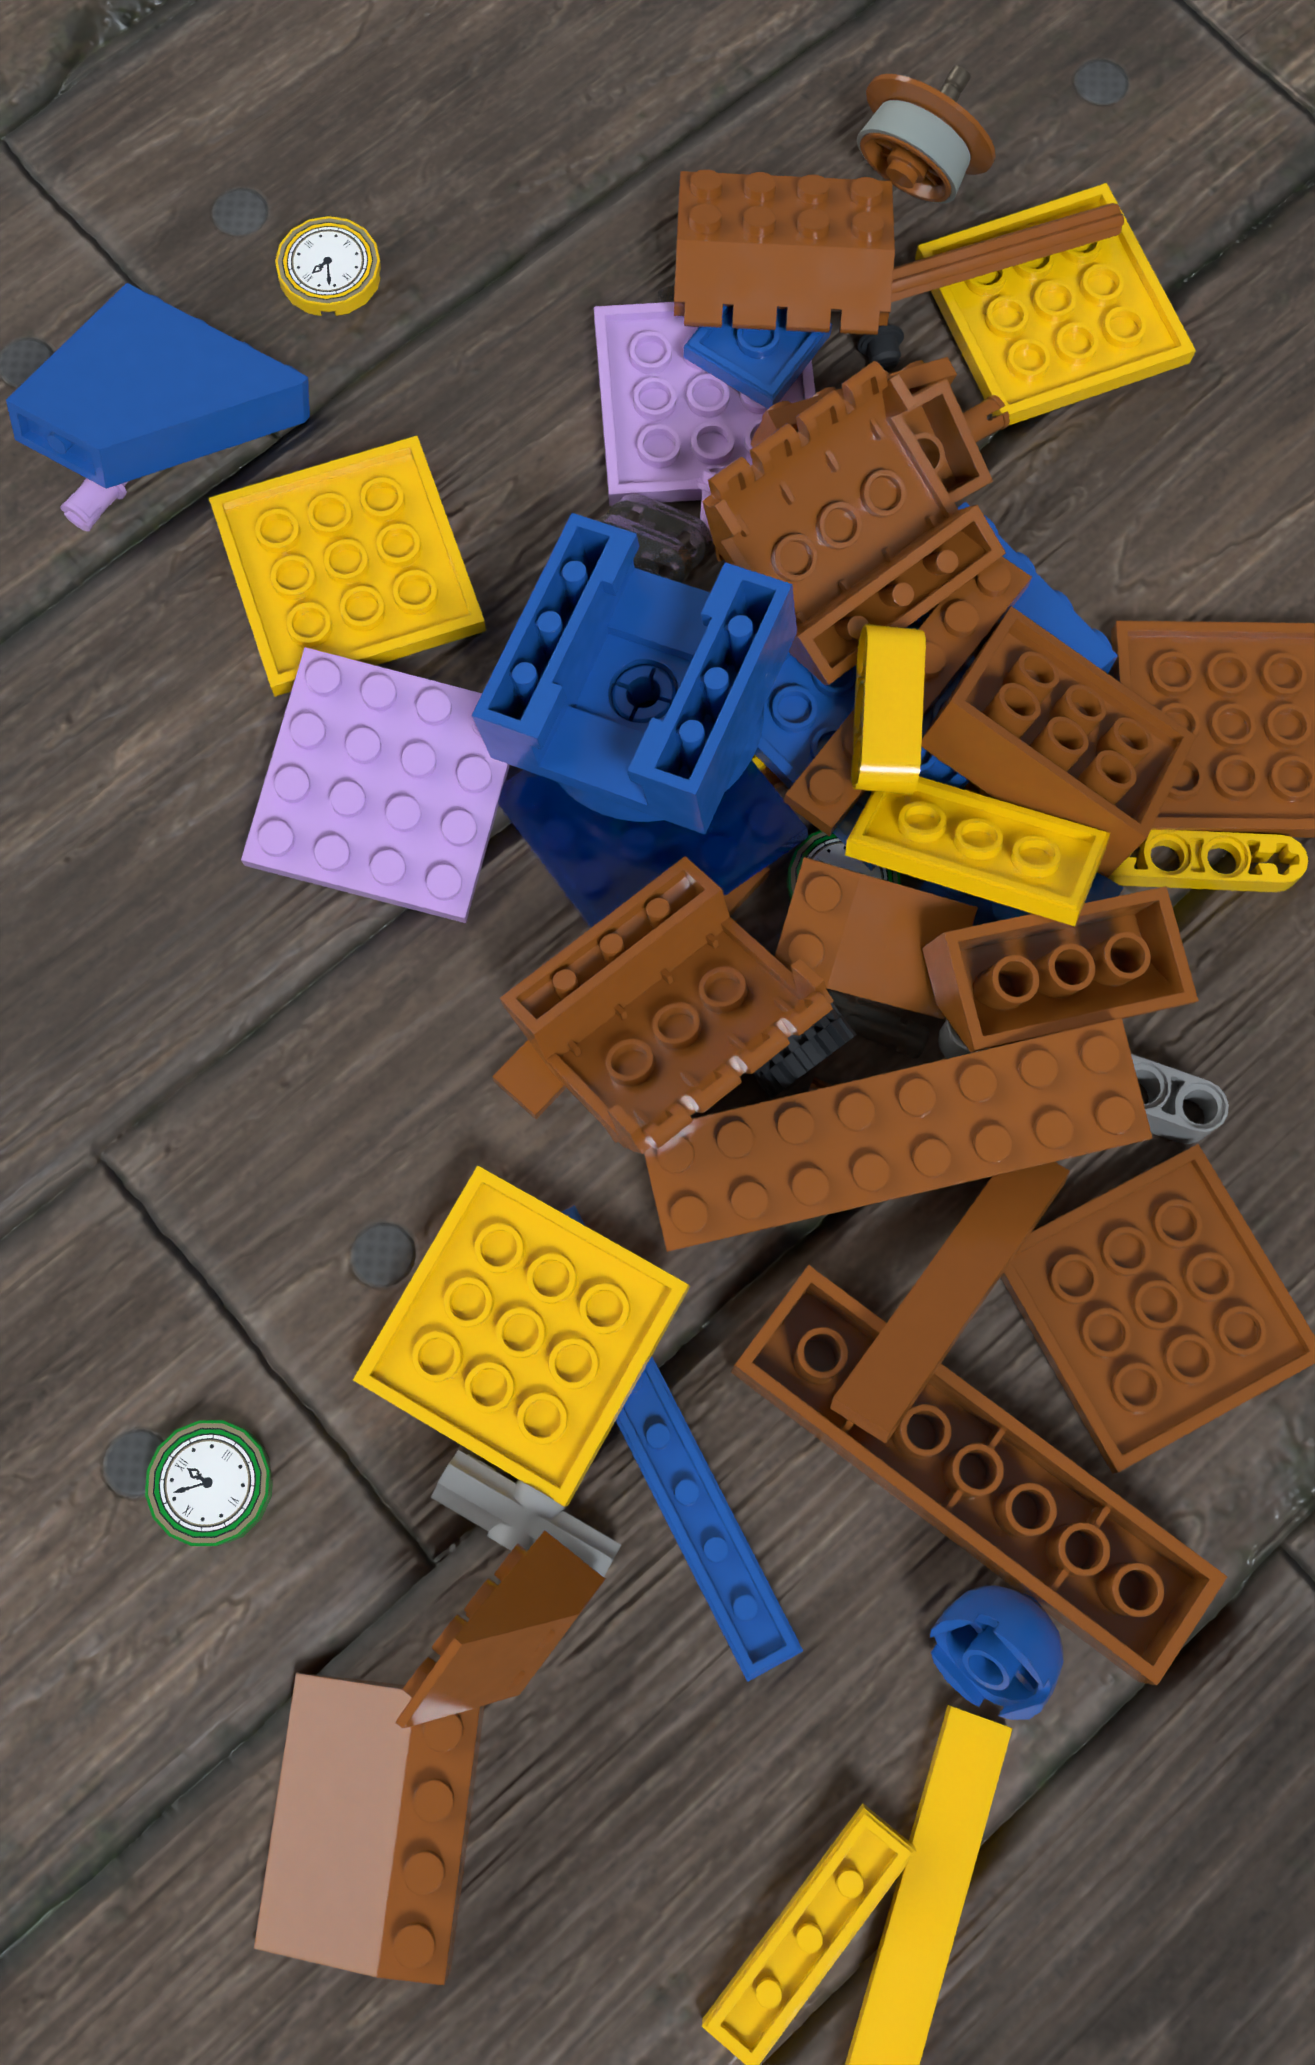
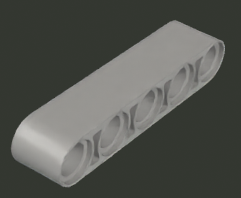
(1165, 1091)

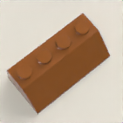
(1048, 977)

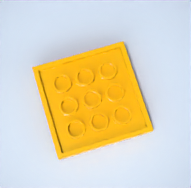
(1061, 321)
(347, 561)
(522, 1335)

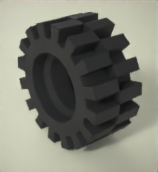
(804, 1052)

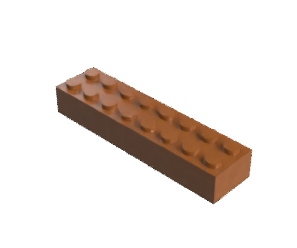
(898, 1134)
(990, 1487)

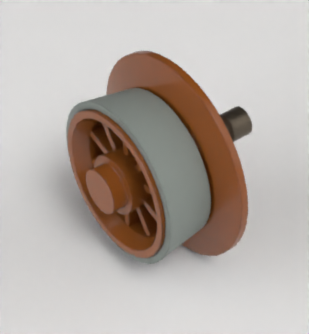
(924, 136)

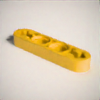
(1196, 871)

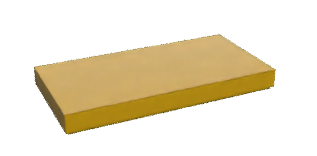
(981, 848)

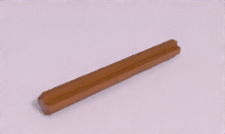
(1006, 251)

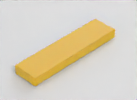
(808, 1937)

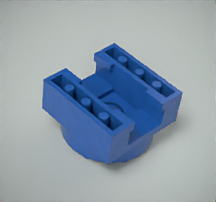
(617, 636)

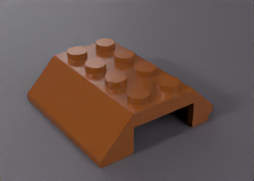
(784, 246)
(848, 520)
(663, 1008)

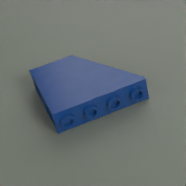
(151, 392)

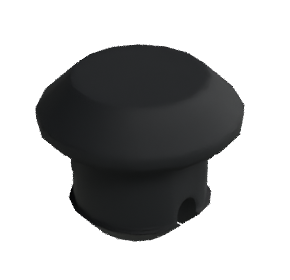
(883, 347)

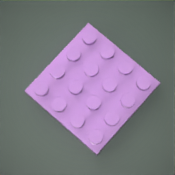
(662, 411)
(378, 788)

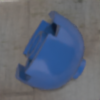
(999, 1649)

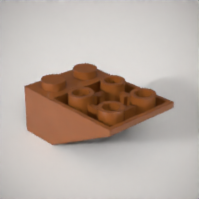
(507, 1632)

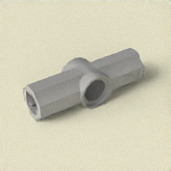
(517, 1511)

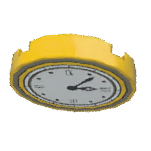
(328, 266)

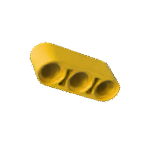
(888, 709)

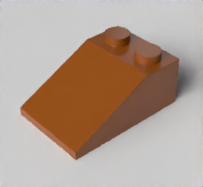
(867, 934)

